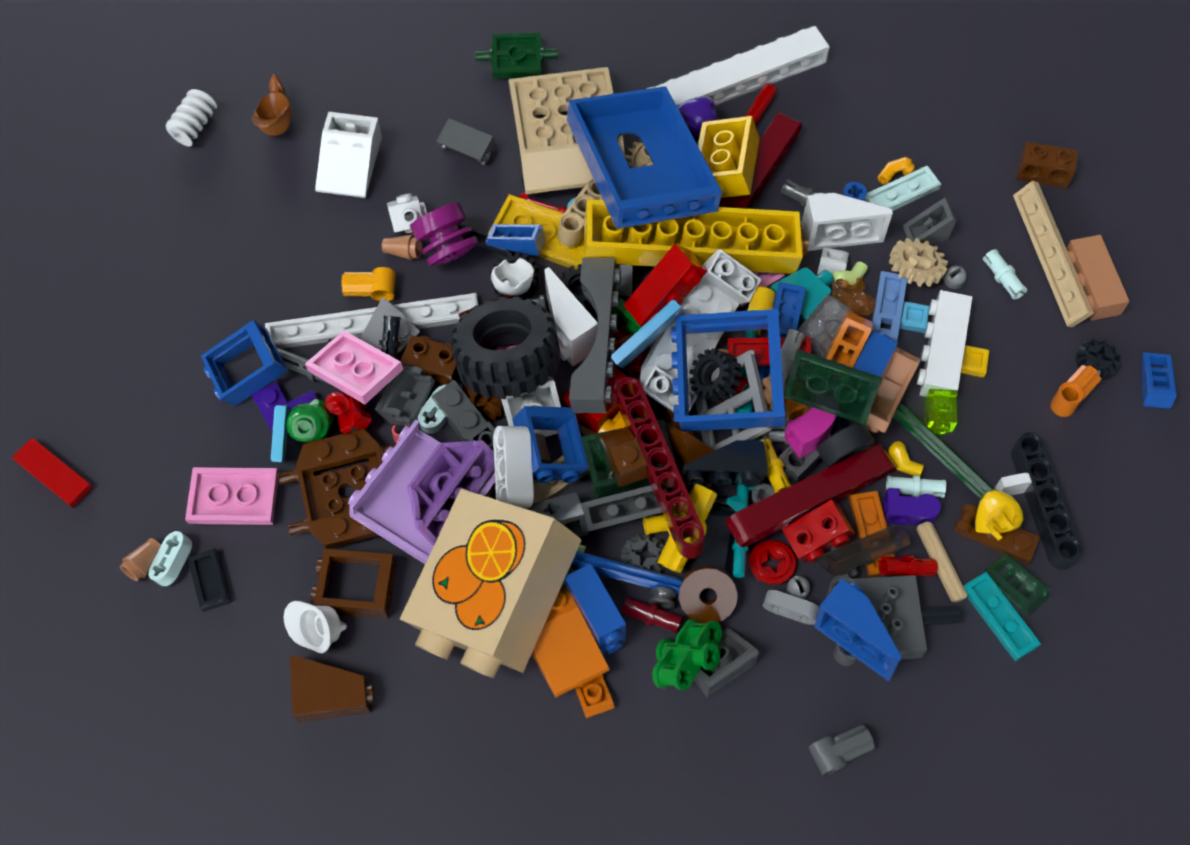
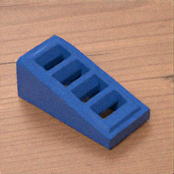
(519, 238)
(1158, 395)

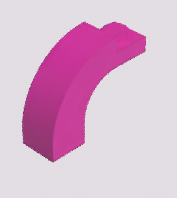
(809, 431)

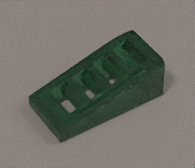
(1040, 591)

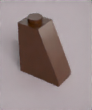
(327, 691)

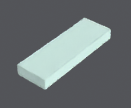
(905, 189)

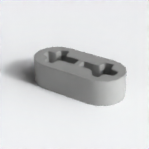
(791, 607)

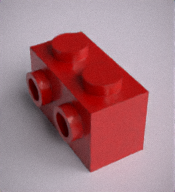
(819, 532)

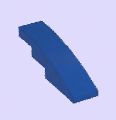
(789, 305)

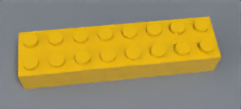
(753, 237)

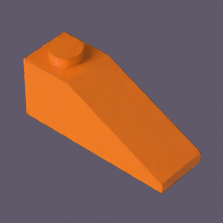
(849, 339)

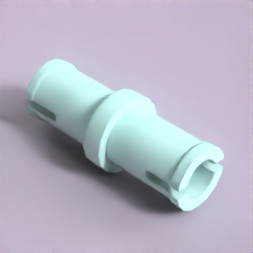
(1004, 274)
(917, 486)

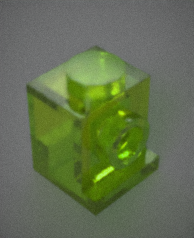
(940, 410)

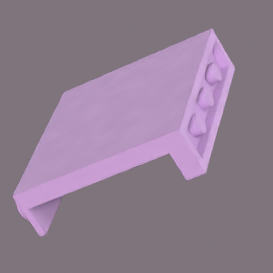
(385, 500)

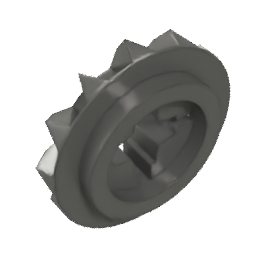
(636, 545)

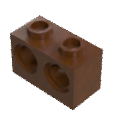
(1046, 164)

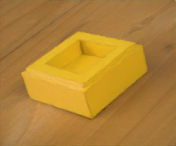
(975, 361)

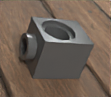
(797, 474)

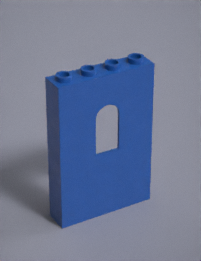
(672, 187)

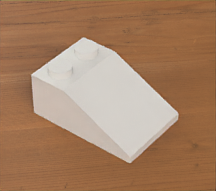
(843, 221)
(573, 322)

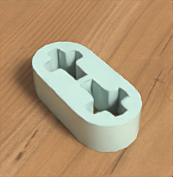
(429, 410)
(170, 558)

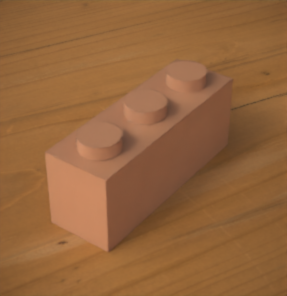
(1098, 277)

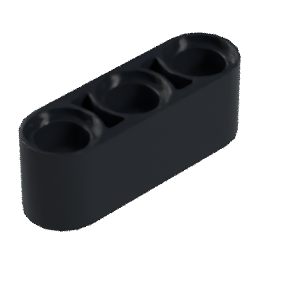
(715, 540)

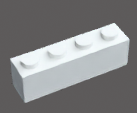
(946, 342)

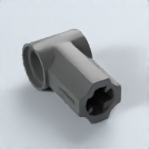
(834, 752)

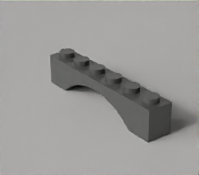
(590, 381)

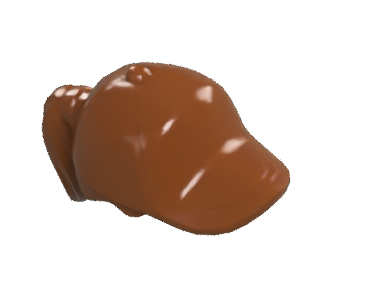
(273, 110)

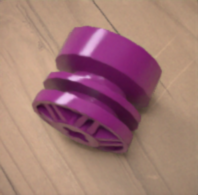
(443, 232)

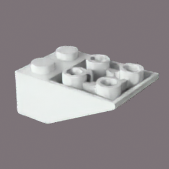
(347, 154)

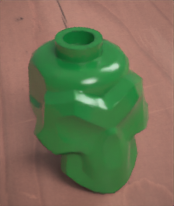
(309, 421)

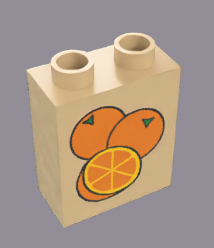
(490, 583)

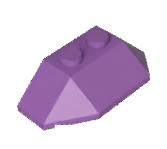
(441, 477)

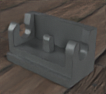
(467, 141)
(405, 396)

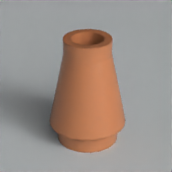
(403, 247)
(139, 561)

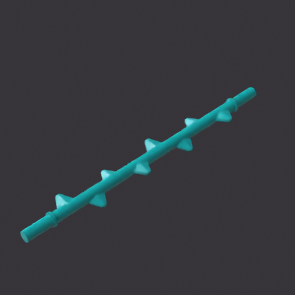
(741, 500)

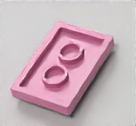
(354, 366)
(232, 496)

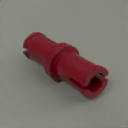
(652, 614)

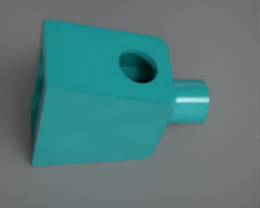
(815, 290)

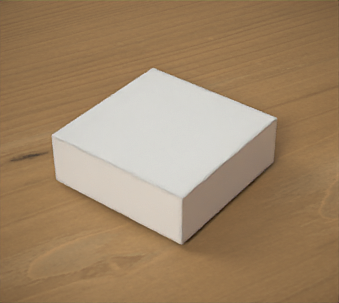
(1014, 484)

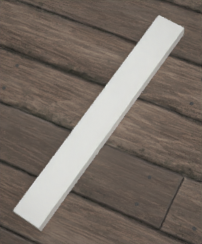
(328, 326)

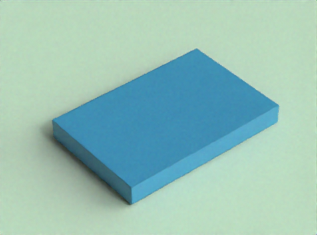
(647, 334)

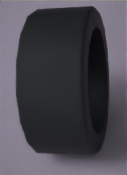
(845, 444)

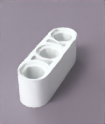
(513, 466)

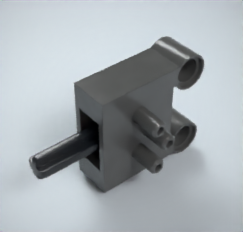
(900, 612)

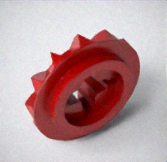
(778, 552)

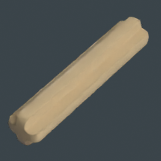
(945, 568)

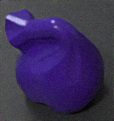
(697, 111)

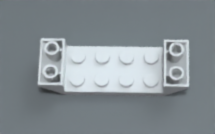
(719, 291)

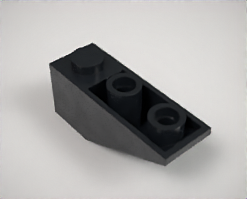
(734, 463)

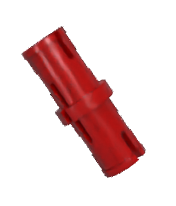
(907, 566)

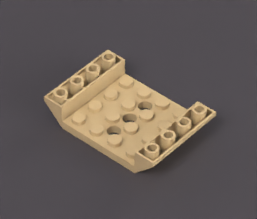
(546, 144)

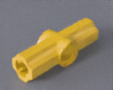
(702, 500)

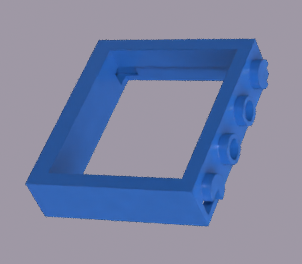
(722, 323)

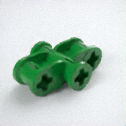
(681, 660)

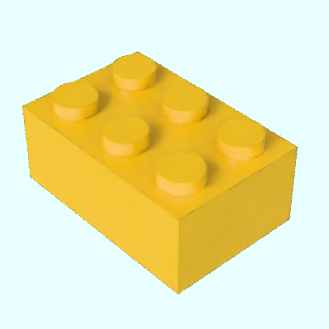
(730, 153)

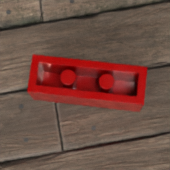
(669, 280)

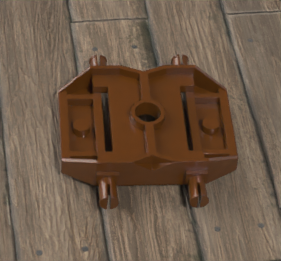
(324, 507)

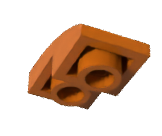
(594, 696)

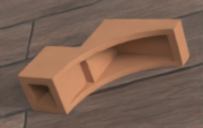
(891, 389)

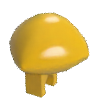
(998, 514)

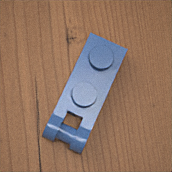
(889, 304)

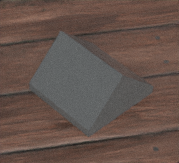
(735, 659)

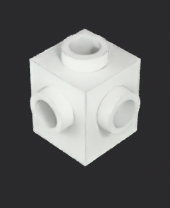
(398, 209)

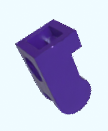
(909, 510)

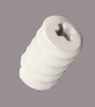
(190, 116)

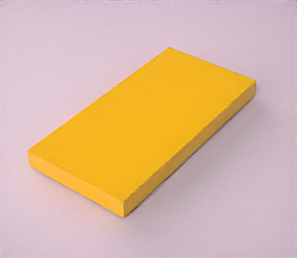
(523, 212)

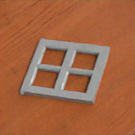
(754, 393)

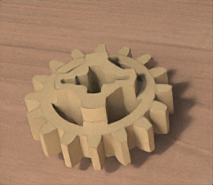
(918, 262)

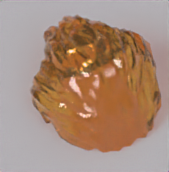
(851, 296)

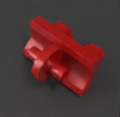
(349, 411)

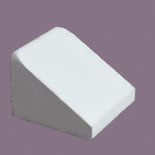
(833, 260)

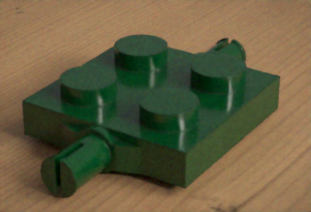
(516, 55)

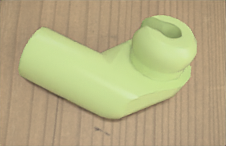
(857, 272)

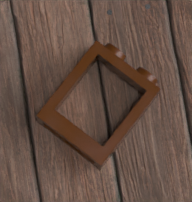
(383, 593)

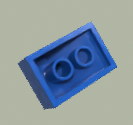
(856, 627)

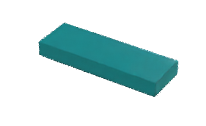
(1001, 616)

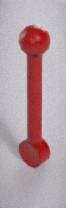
(525, 196)

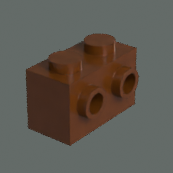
(432, 357)

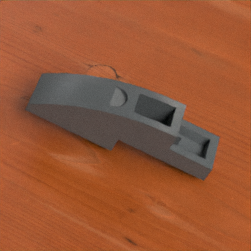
(463, 415)

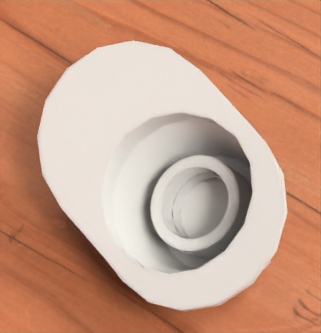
(313, 625)

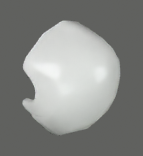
(512, 278)

